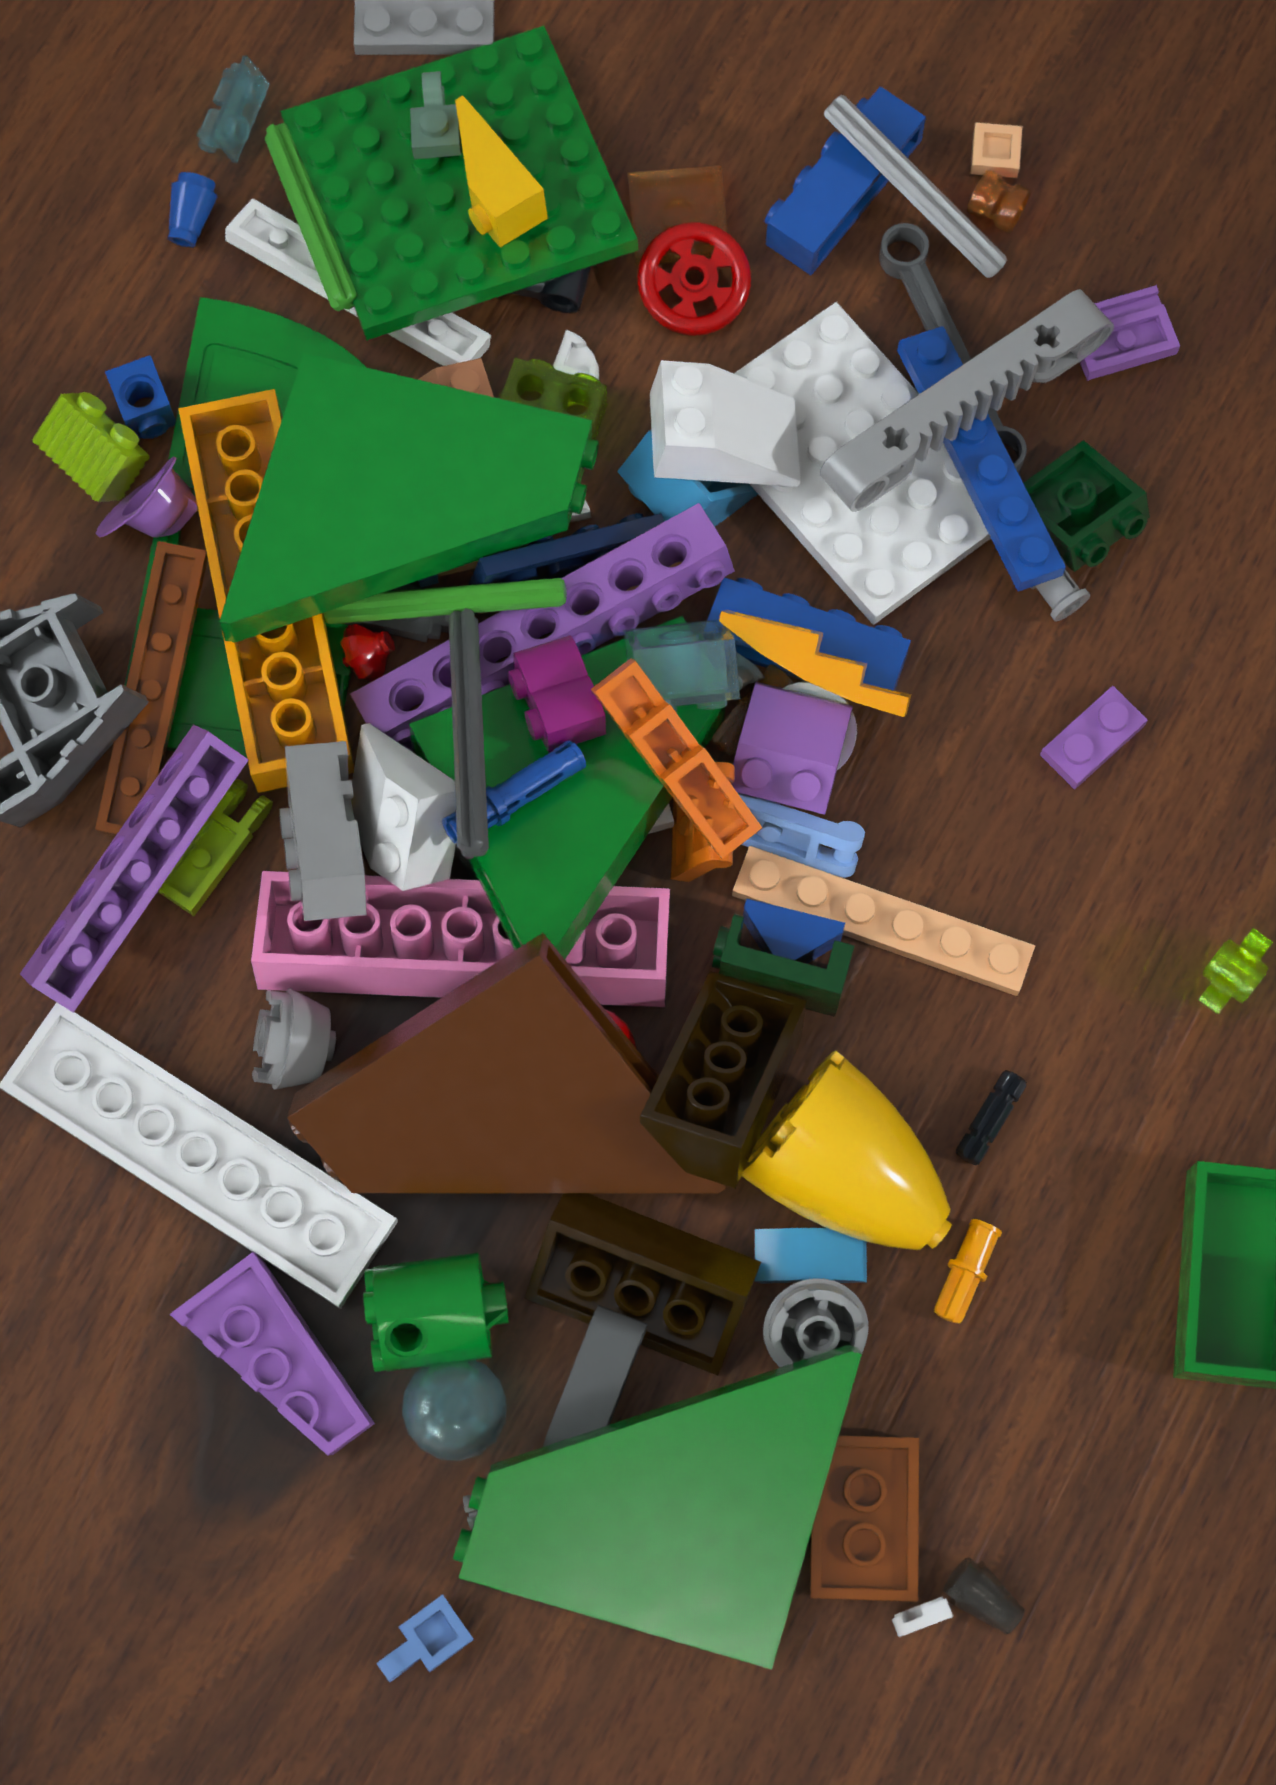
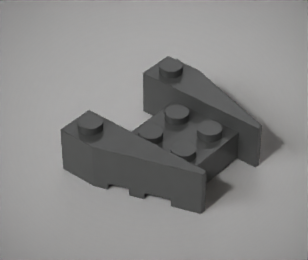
(53, 706)

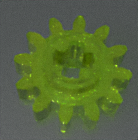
(1235, 971)

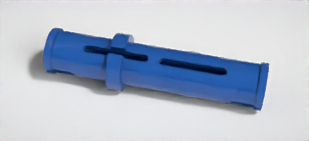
(526, 785)

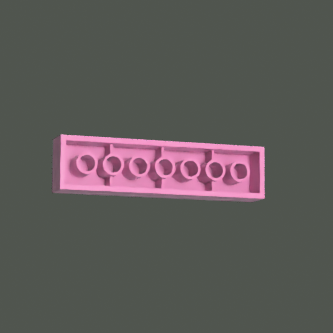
(445, 935)

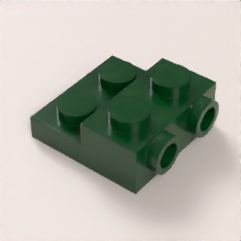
(1087, 505)

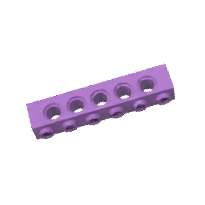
(133, 868)

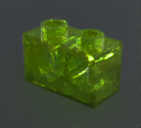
(557, 389)

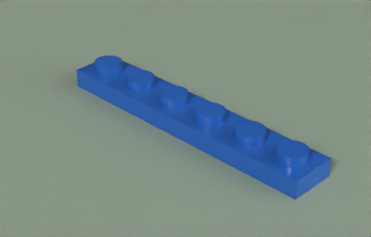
(987, 472)

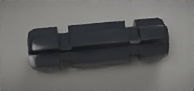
(991, 1117)

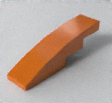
(676, 758)

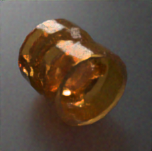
(992, 202)

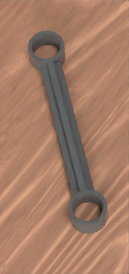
(933, 310)

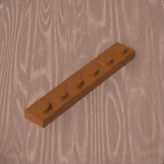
(157, 674)

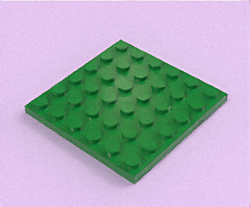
(408, 219)

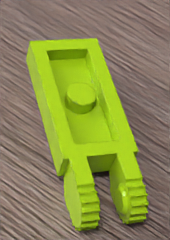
(214, 850)

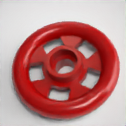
(727, 300)

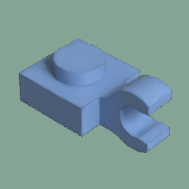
(431, 1636)

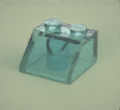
(687, 662)

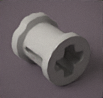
(1062, 595)

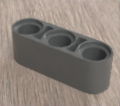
(597, 1375)

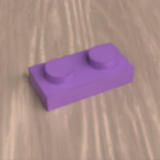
(1093, 737)

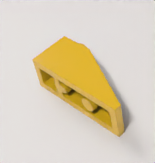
(501, 190)

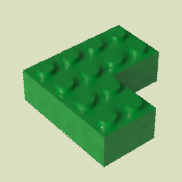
(1228, 1277)

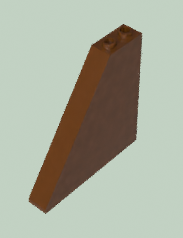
(495, 1092)

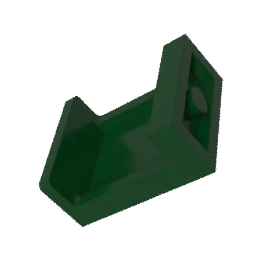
(804, 981)

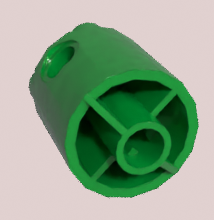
(432, 1312)

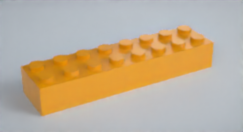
(286, 675)

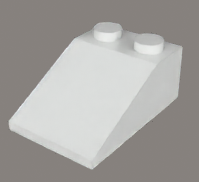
(721, 427)
(401, 812)

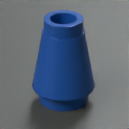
(189, 207)

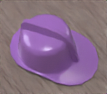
(155, 507)

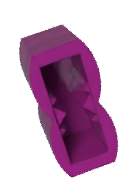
(557, 693)

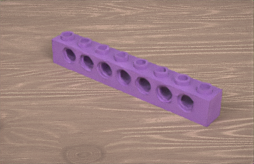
(597, 586)

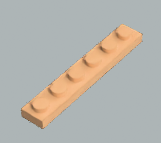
(887, 921)

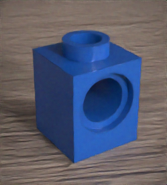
(137, 381)

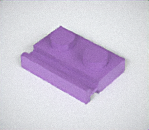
(1139, 334)

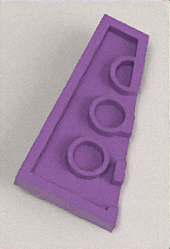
(268, 1343)

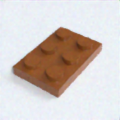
(868, 1522)

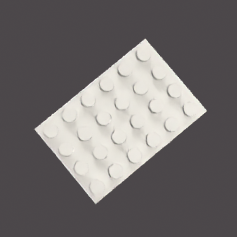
(904, 536)

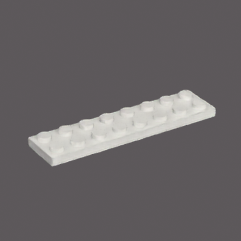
(199, 1154)

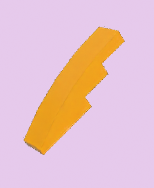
(799, 653)

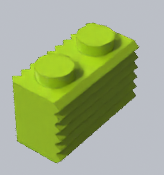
(91, 446)

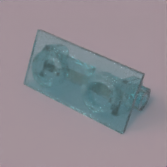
(241, 97)

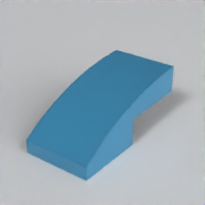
(809, 1253)

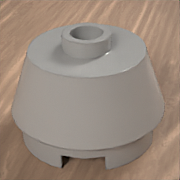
(292, 1040)
(813, 1320)

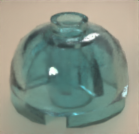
(454, 1409)

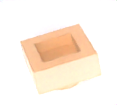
(996, 149)

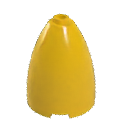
(850, 1162)

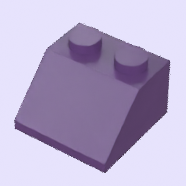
(790, 747)

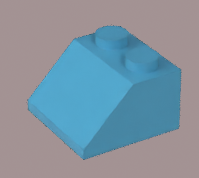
(677, 495)

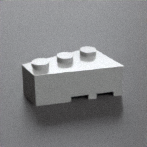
(322, 833)

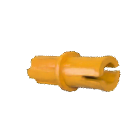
(967, 1271)

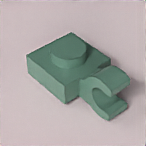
(435, 125)

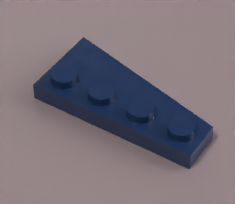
(559, 557)

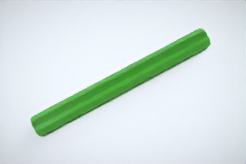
(310, 218)
(445, 600)

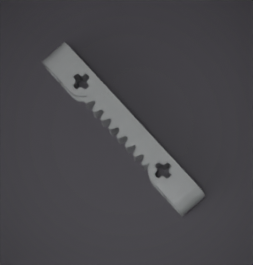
(1032, 353)

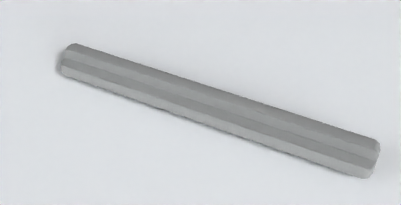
(915, 186)

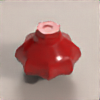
(366, 651)

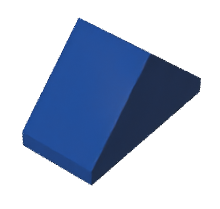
(790, 932)

